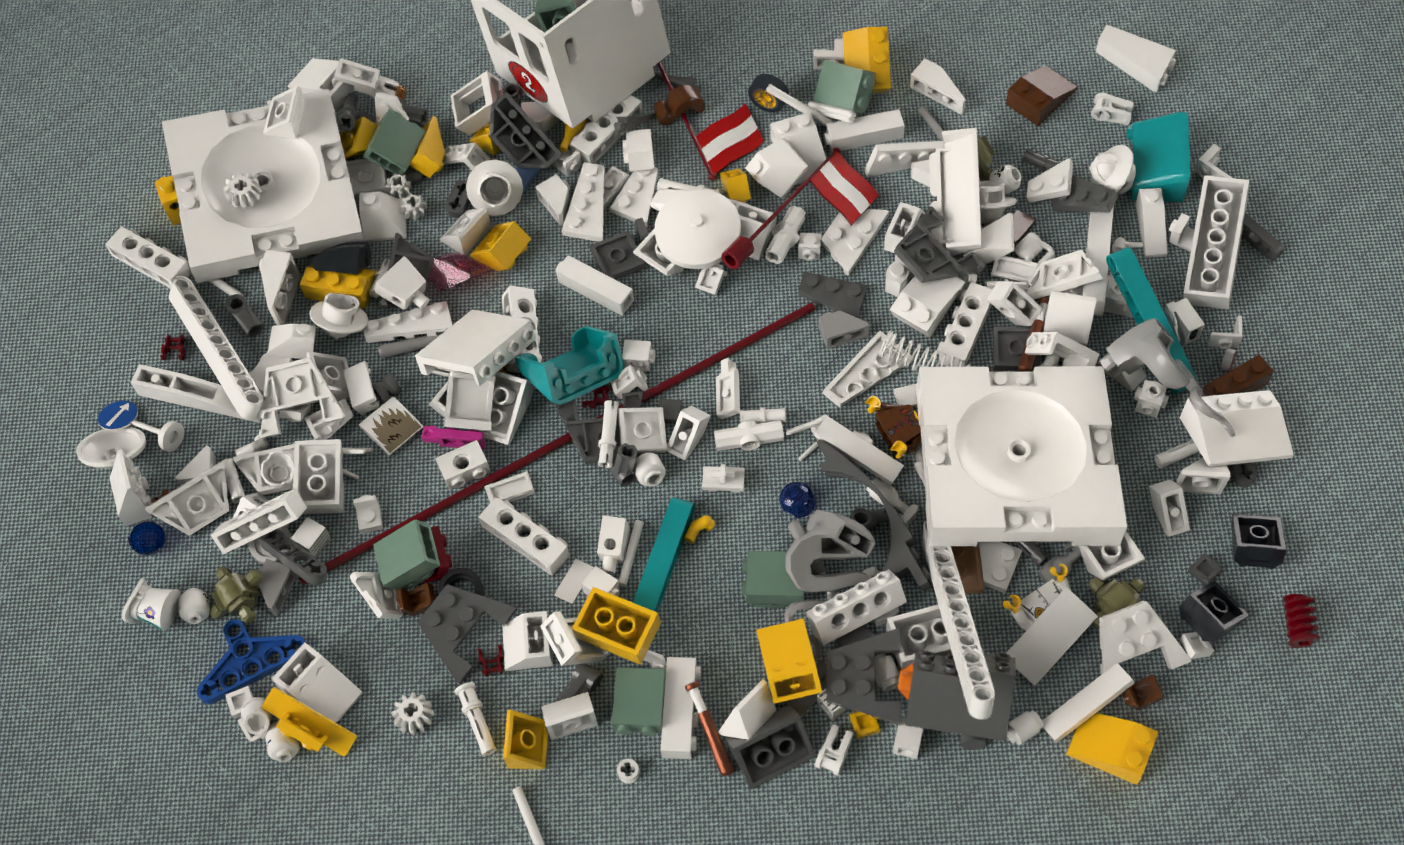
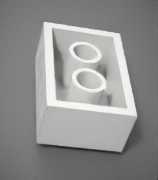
(920, 632)

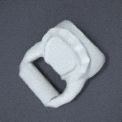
(1031, 246)

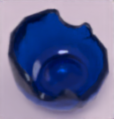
(797, 499)
(147, 538)

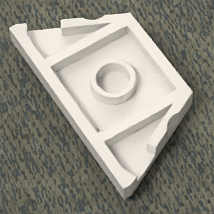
(850, 242)
(1062, 274)
(251, 464)
(194, 502)

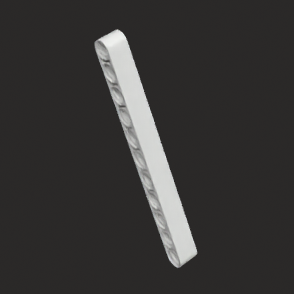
(960, 629)

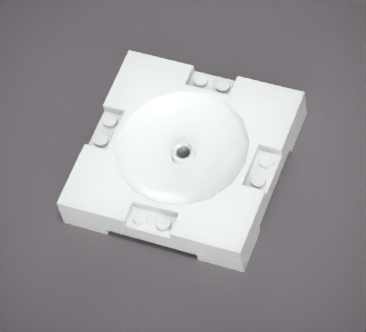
(300, 208)
(1065, 468)

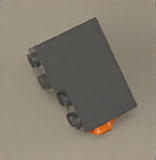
(939, 701)

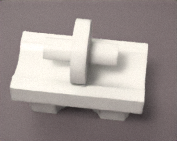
(723, 478)

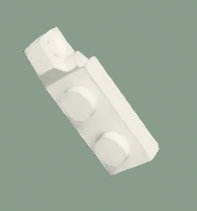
(727, 390)

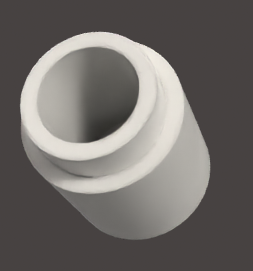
(886, 672)
(1024, 727)

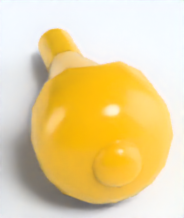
(570, 133)

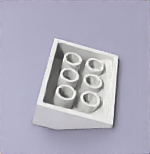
(1257, 426)

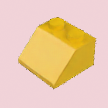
(501, 246)

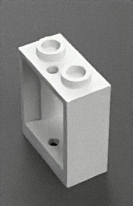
(485, 85)

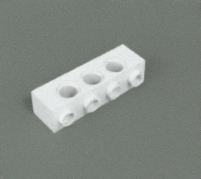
(601, 135)
(147, 256)
(974, 297)
(522, 303)
(259, 521)
(547, 559)
(856, 607)

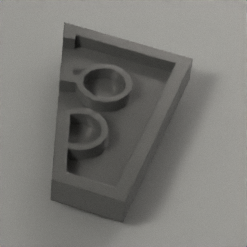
(1086, 198)
(833, 293)

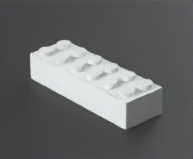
(1216, 242)

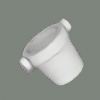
(255, 719)

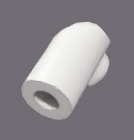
(656, 660)

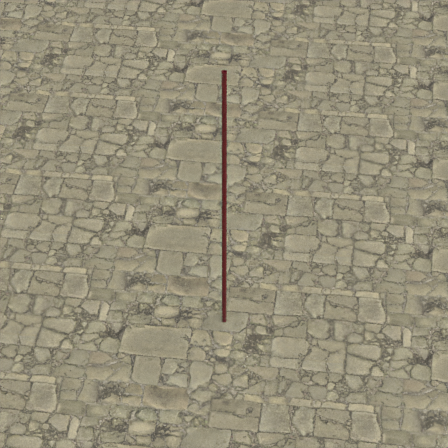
(559, 442)

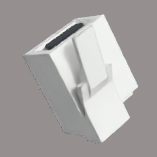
(1184, 321)

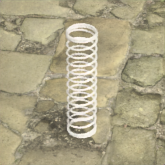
(888, 341)

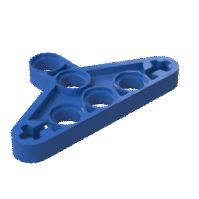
(233, 664)

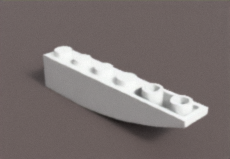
(184, 391)

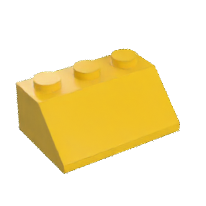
(869, 50)
(320, 283)

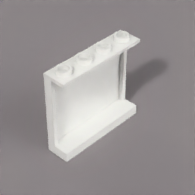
(477, 345)

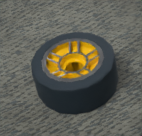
(763, 99)

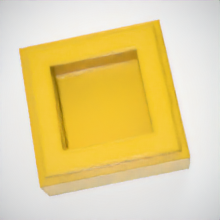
(864, 724)

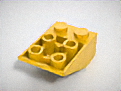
(788, 661)

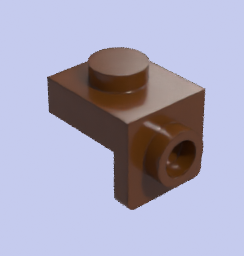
(415, 600)
(1143, 693)

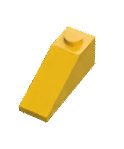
(430, 150)

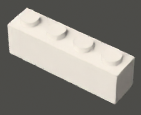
(679, 709)

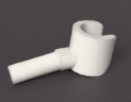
(1121, 243)

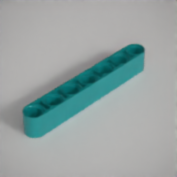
(1142, 299)
(664, 554)

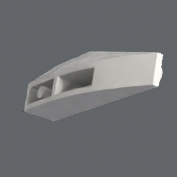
(750, 218)

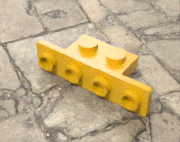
(306, 724)

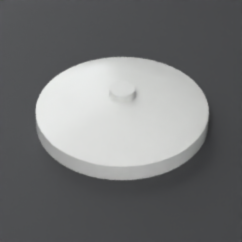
(697, 228)

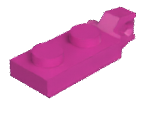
(452, 437)

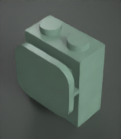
(844, 86)
(394, 143)
(407, 556)
(768, 581)
(638, 701)

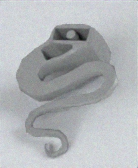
(1150, 346)
(829, 538)

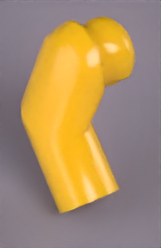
(696, 526)

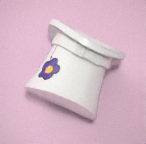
(151, 605)

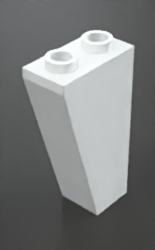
(1137, 56)

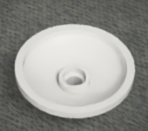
(101, 447)

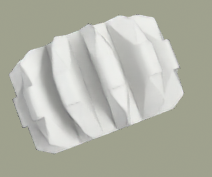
(242, 190)
(406, 709)

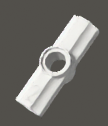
(785, 235)
(748, 435)

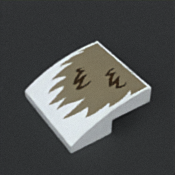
(391, 426)

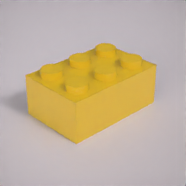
(616, 625)

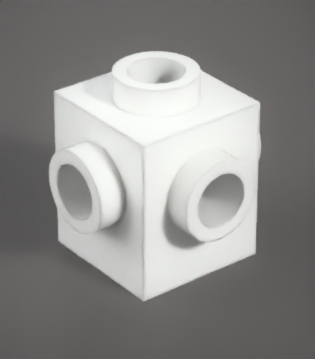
(1150, 398)

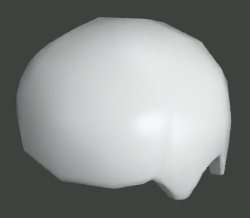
(278, 469)

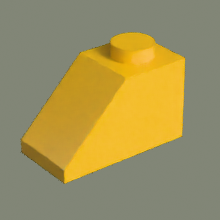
(736, 185)

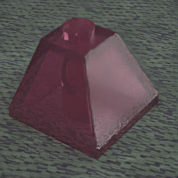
(454, 270)

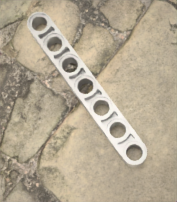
(1097, 250)

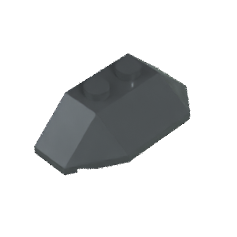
(520, 136)

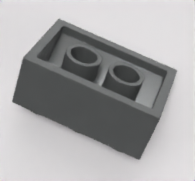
(773, 748)

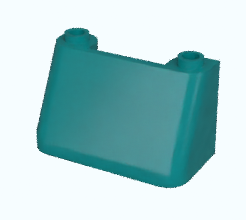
(1161, 155)
(590, 364)

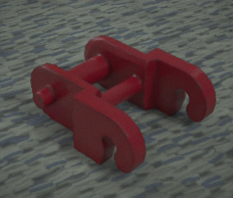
(166, 348)
(593, 404)
(500, 657)

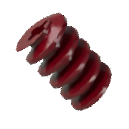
(1300, 620)

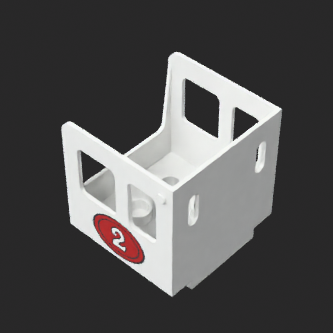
(584, 76)

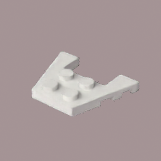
(293, 386)
(1135, 632)

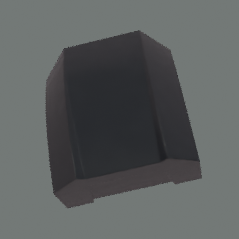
(343, 258)
(1258, 541)
(1212, 612)

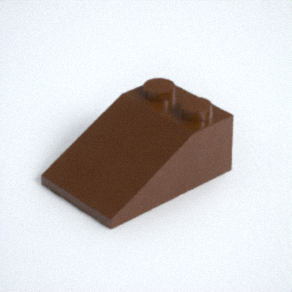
(1039, 94)

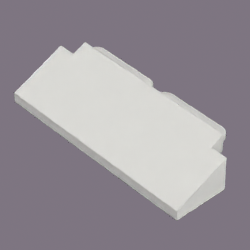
(957, 189)

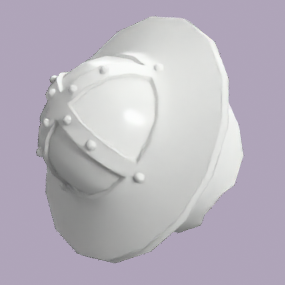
(1114, 169)
(495, 187)
(993, 201)
(338, 315)

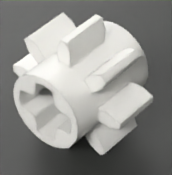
(398, 186)
(413, 207)

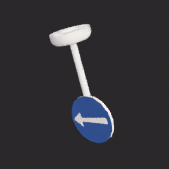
(124, 413)

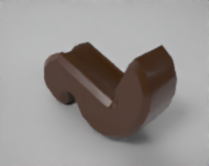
(677, 103)

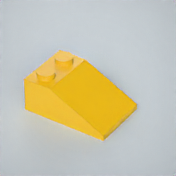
(1113, 746)

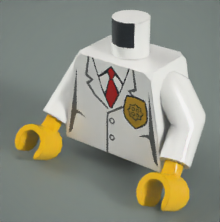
(1033, 605)

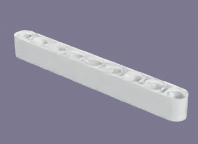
(216, 348)

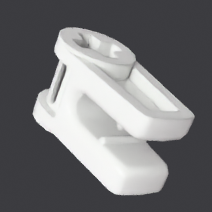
(1113, 110)
(830, 758)

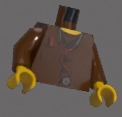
(897, 426)

